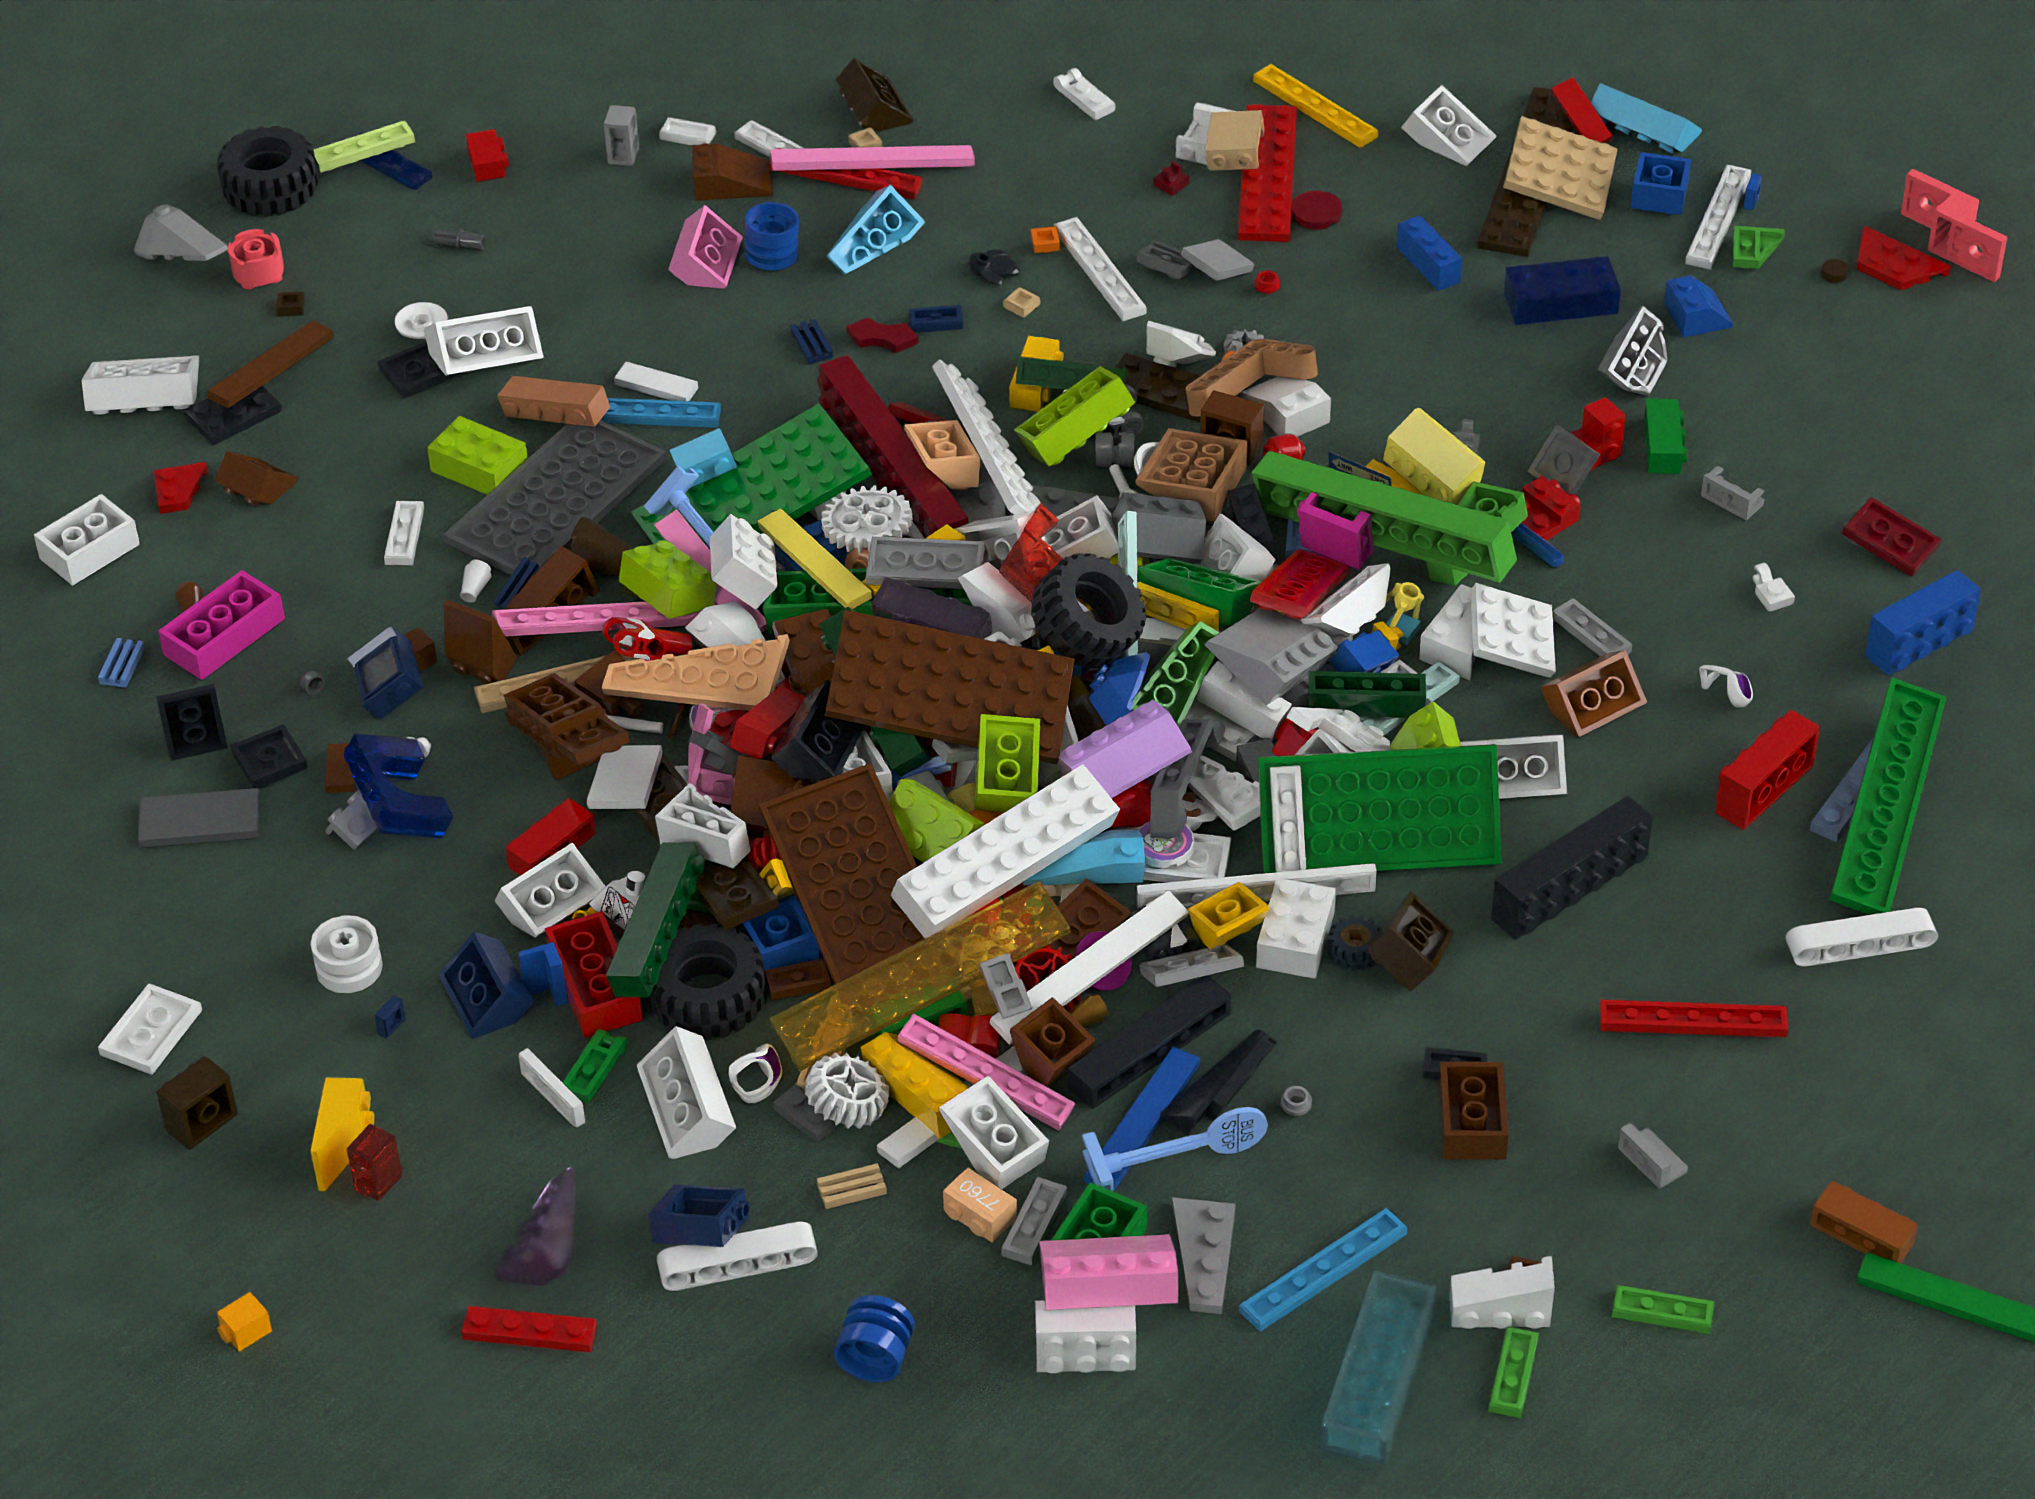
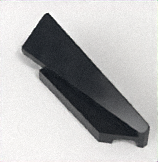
(1220, 1084)

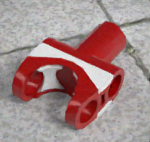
(645, 641)

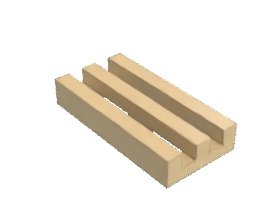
(850, 1182)

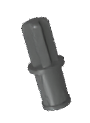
(460, 239)

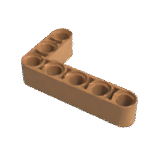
(1249, 365)

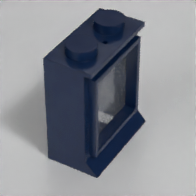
(386, 672)

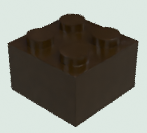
(197, 1102)

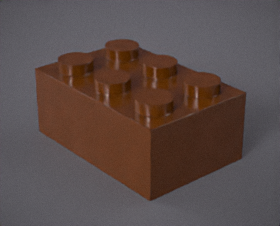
(1473, 1110)

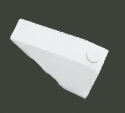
(725, 625)

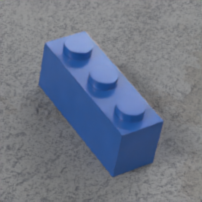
(1429, 253)

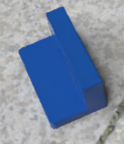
(544, 971)

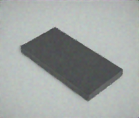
(199, 817)

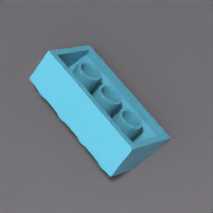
(1644, 119)

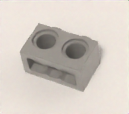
(621, 135)

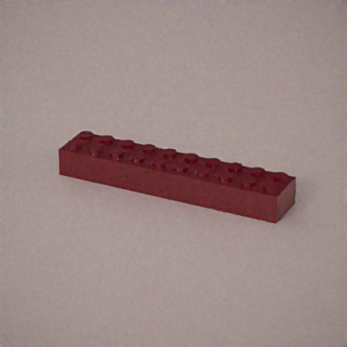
(885, 446)

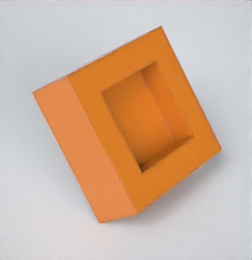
(1045, 240)

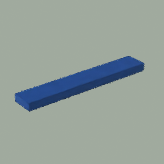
(1144, 1114)

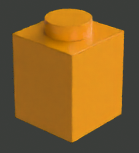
(243, 1322)

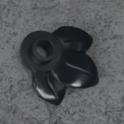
(993, 265)

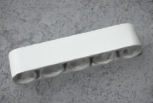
(1861, 937)
(741, 1256)

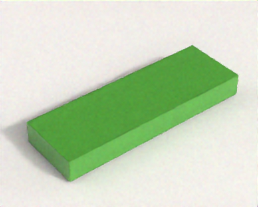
(1663, 1309)
(1513, 1372)

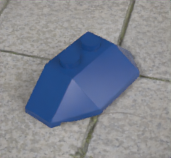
(1117, 685)

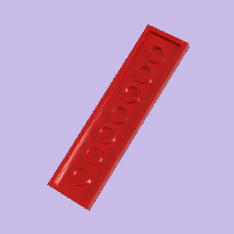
(1268, 189)

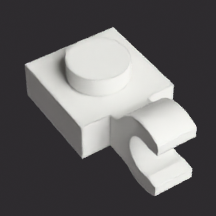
(1772, 593)

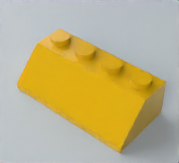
(914, 1080)

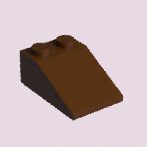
(728, 173)
(476, 644)

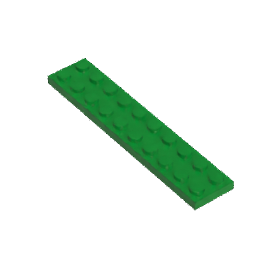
(1888, 798)

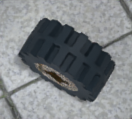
(1350, 941)

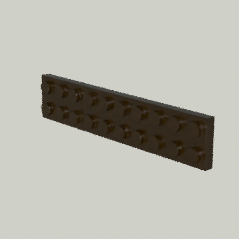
(1514, 216)
(728, 892)

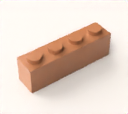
(553, 401)

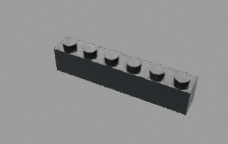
(1148, 1041)

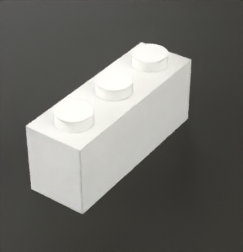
(1231, 698)

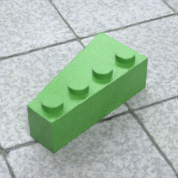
(1489, 500)
(1179, 673)

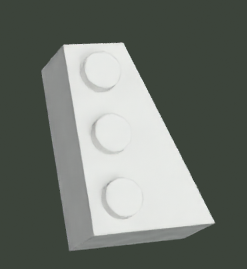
(1450, 635)
(715, 830)
(1503, 1298)

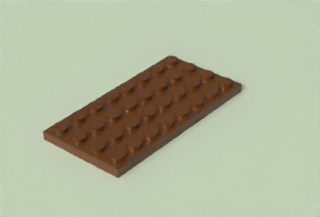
(943, 682)
(843, 866)

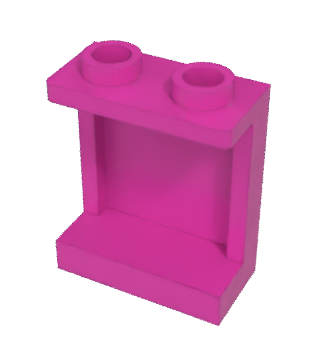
(1333, 535)

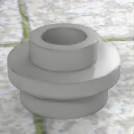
(1296, 1101)

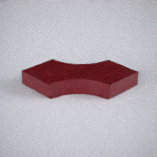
(871, 333)

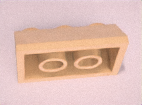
(946, 452)

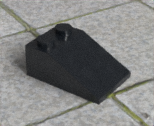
(192, 722)

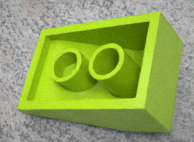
(1427, 729)
(1006, 762)

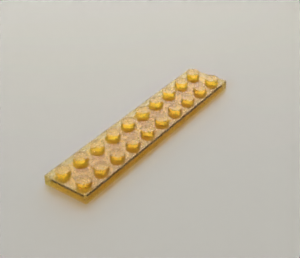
(918, 976)

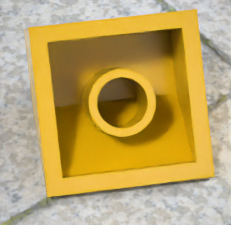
(1227, 915)

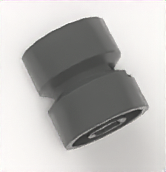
(1114, 449)

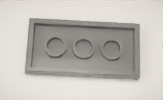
(922, 561)

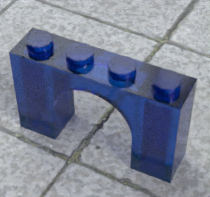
(392, 809)

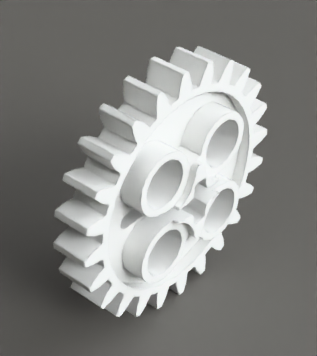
(863, 515)

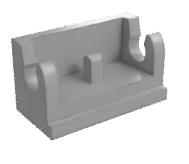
(1730, 496)

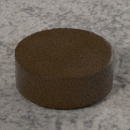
(1834, 270)

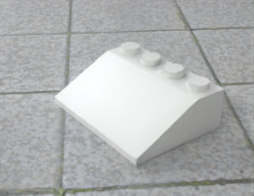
(141, 384)

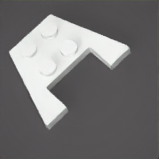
(1342, 726)

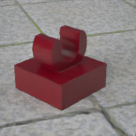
(1171, 179)

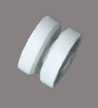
(346, 954)

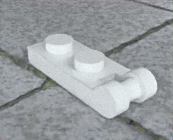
(1084, 94)

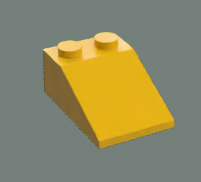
(339, 1121)

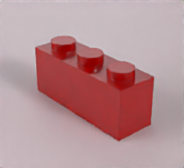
(555, 831)

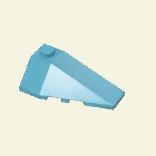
(875, 230)
(1106, 858)

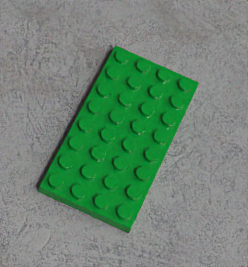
(784, 469)
(1392, 807)

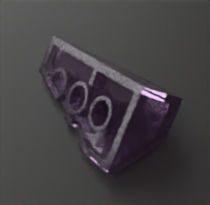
(545, 1238)

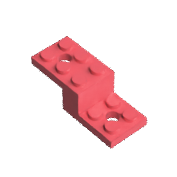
(1953, 225)

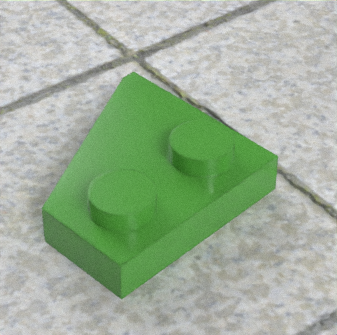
(1754, 245)

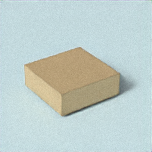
(865, 138)
(1021, 302)

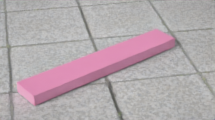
(681, 534)
(976, 1065)

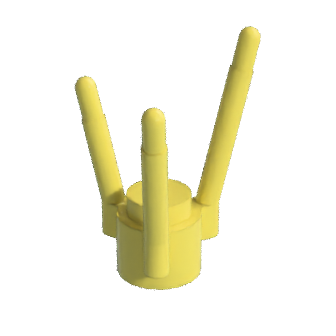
(1406, 598)

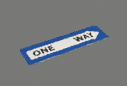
(1350, 467)

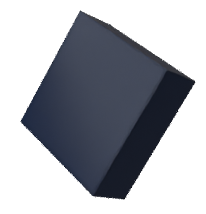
(390, 1016)

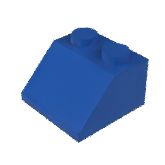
(1694, 307)

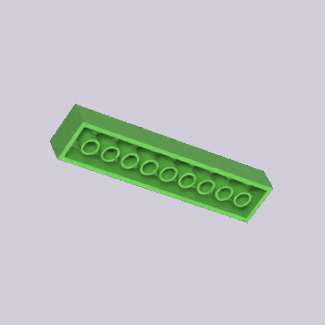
(1399, 518)

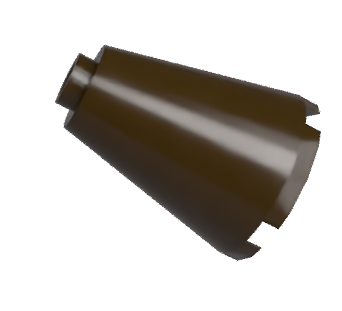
(598, 547)

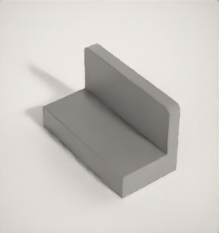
(1650, 1155)

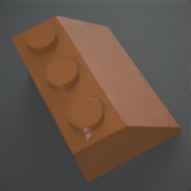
(1594, 693)

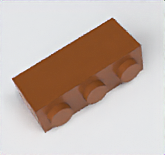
(1863, 1223)

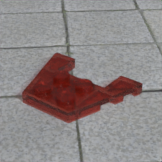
(1031, 556)

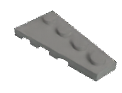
(1205, 1247)

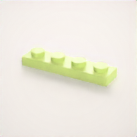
(363, 146)

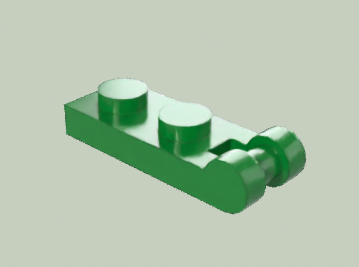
(595, 1064)

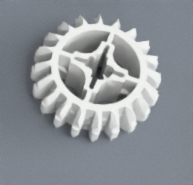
(847, 1090)

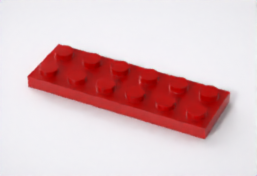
(1299, 584)

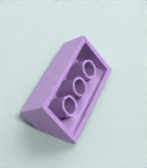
(1128, 749)

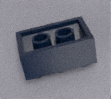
(485, 985)

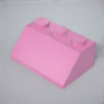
(705, 250)

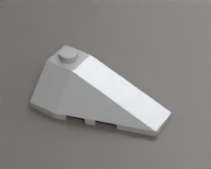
(174, 235)

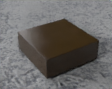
(290, 304)

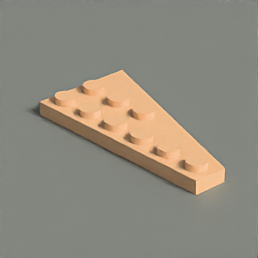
(712, 675)

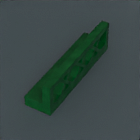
(1057, 373)

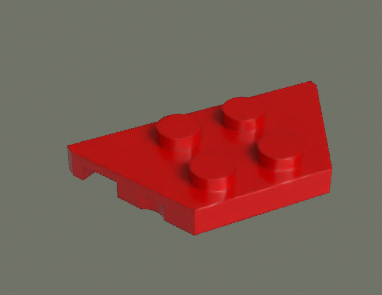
(1896, 262)

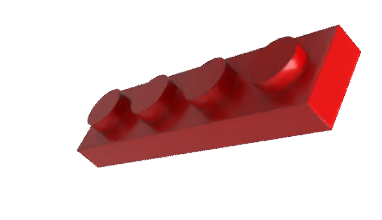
(529, 1329)

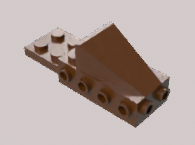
(806, 653)
(564, 724)

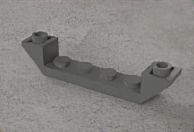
(1167, 807)

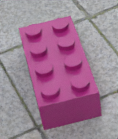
(221, 624)

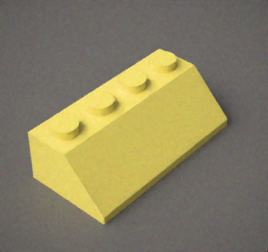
(1432, 458)

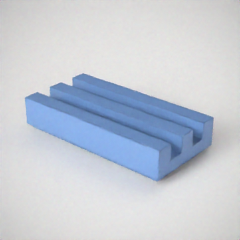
(116, 660)

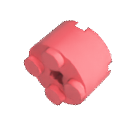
(256, 258)

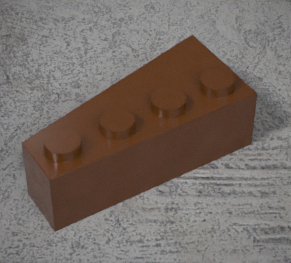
(559, 582)

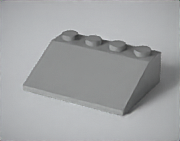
(1271, 652)

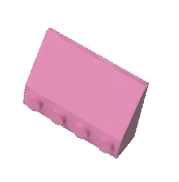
(1109, 1272)

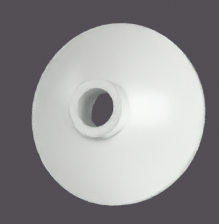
(417, 316)

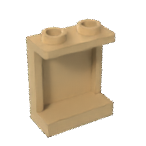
(1234, 140)

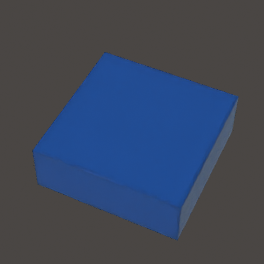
(1752, 191)

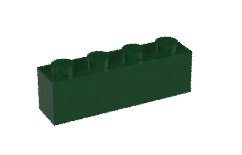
(1368, 692)

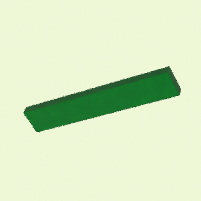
(1948, 1296)

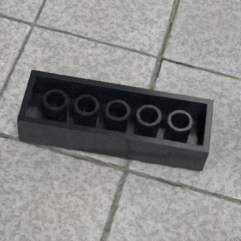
(1571, 867)

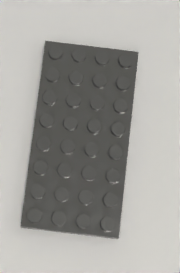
(539, 503)

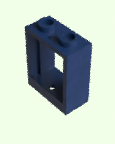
(698, 1215)

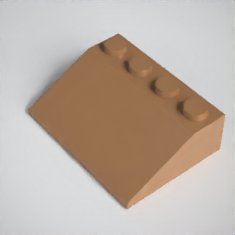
(1195, 469)

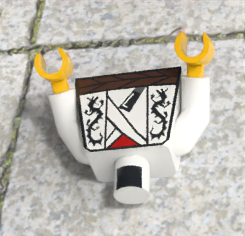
(617, 901)

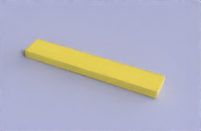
(814, 559)

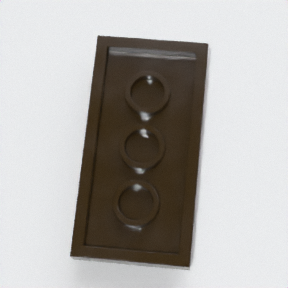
(1158, 385)

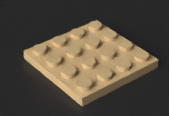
(1560, 168)

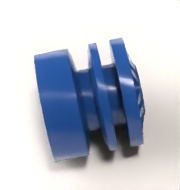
(771, 236)
(874, 1338)

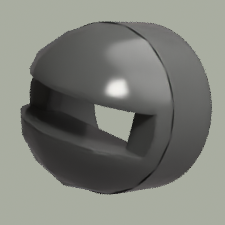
(312, 683)

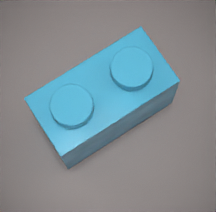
(706, 455)

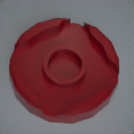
(1316, 209)

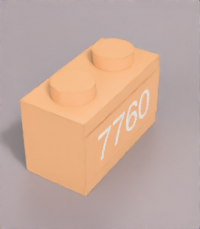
(979, 1205)

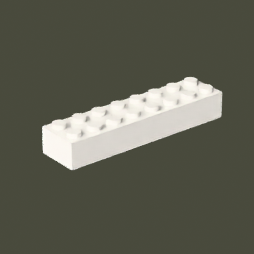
(1005, 852)

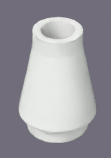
(474, 580)

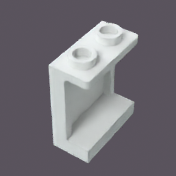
(1193, 143)

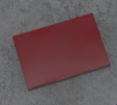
(1891, 536)

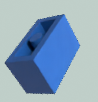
(1364, 654)

